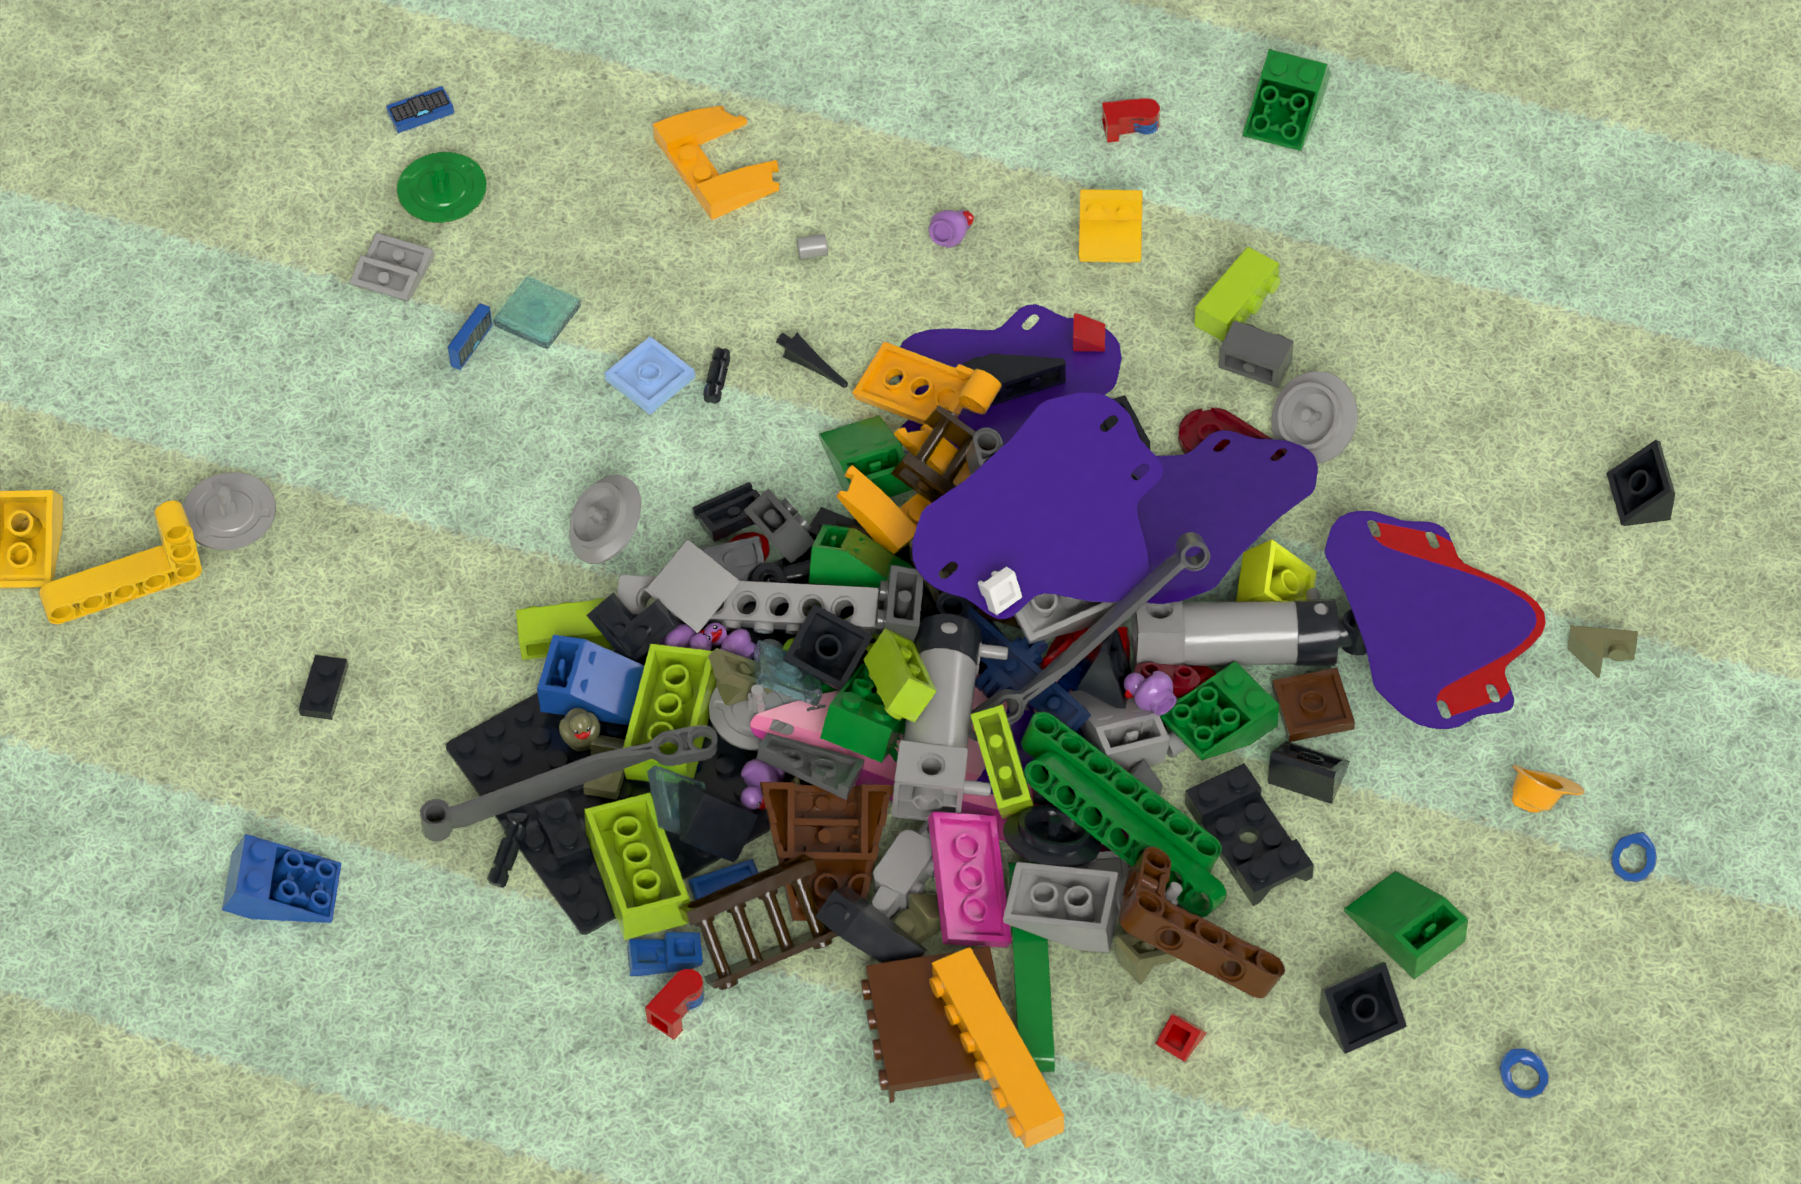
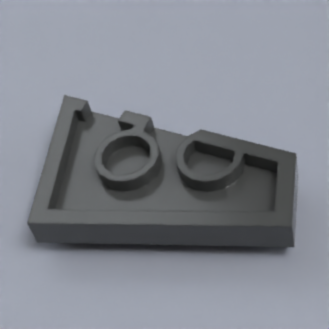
(813, 764)

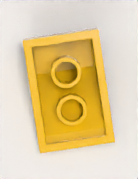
(29, 537)

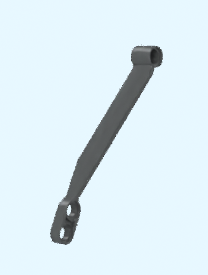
(1103, 626)
(563, 779)

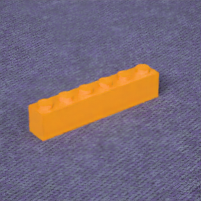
(997, 1048)

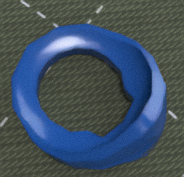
(1638, 839)
(1528, 1059)

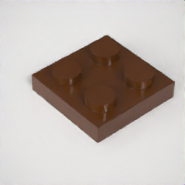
(1313, 704)

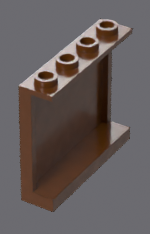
(912, 1026)

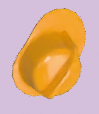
(1540, 790)

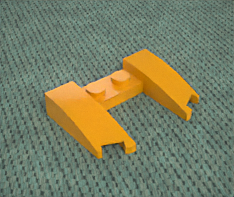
(717, 194)
(877, 513)

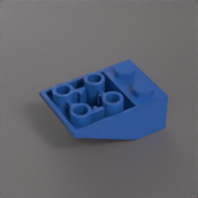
(590, 679)
(280, 883)

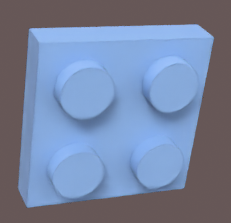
(650, 375)

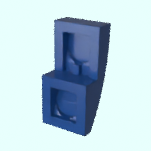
(659, 956)

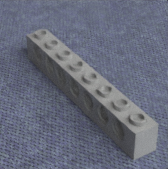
(767, 598)

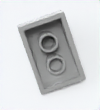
(1058, 615)
(1064, 905)

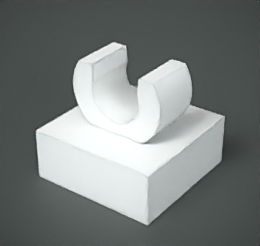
(1000, 590)

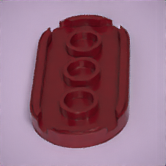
(1209, 422)

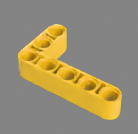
(129, 576)

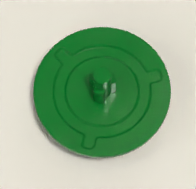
(441, 187)

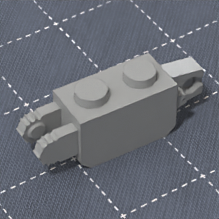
(903, 871)

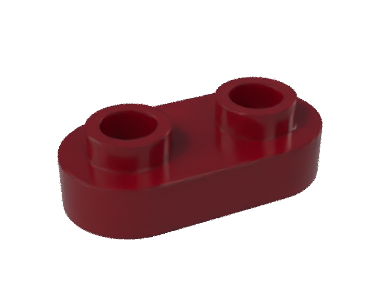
(1183, 677)

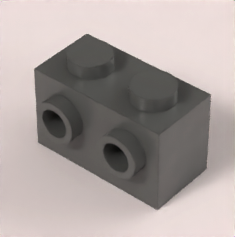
(1256, 354)
(780, 526)
(901, 602)

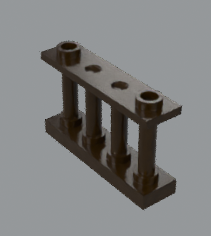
(914, 469)
(734, 899)

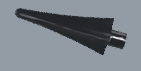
(800, 352)

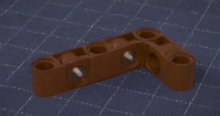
(1189, 937)

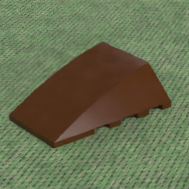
(832, 831)

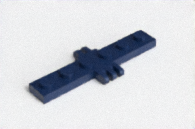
(1019, 669)

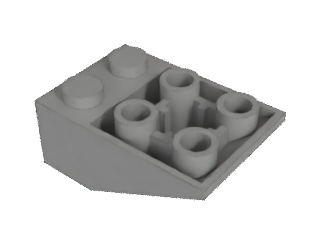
(1124, 733)

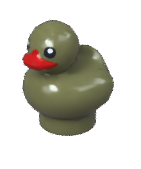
(579, 729)

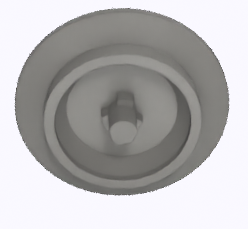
(1316, 413)
(229, 510)
(604, 519)
(734, 720)

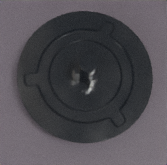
(1050, 837)

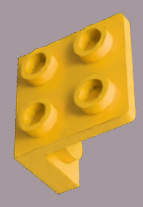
(1110, 226)

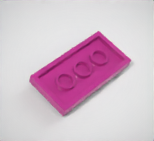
(969, 879)

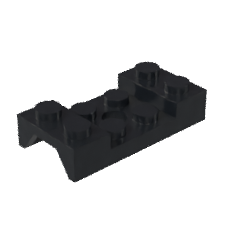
(1234, 806)

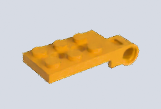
(948, 386)

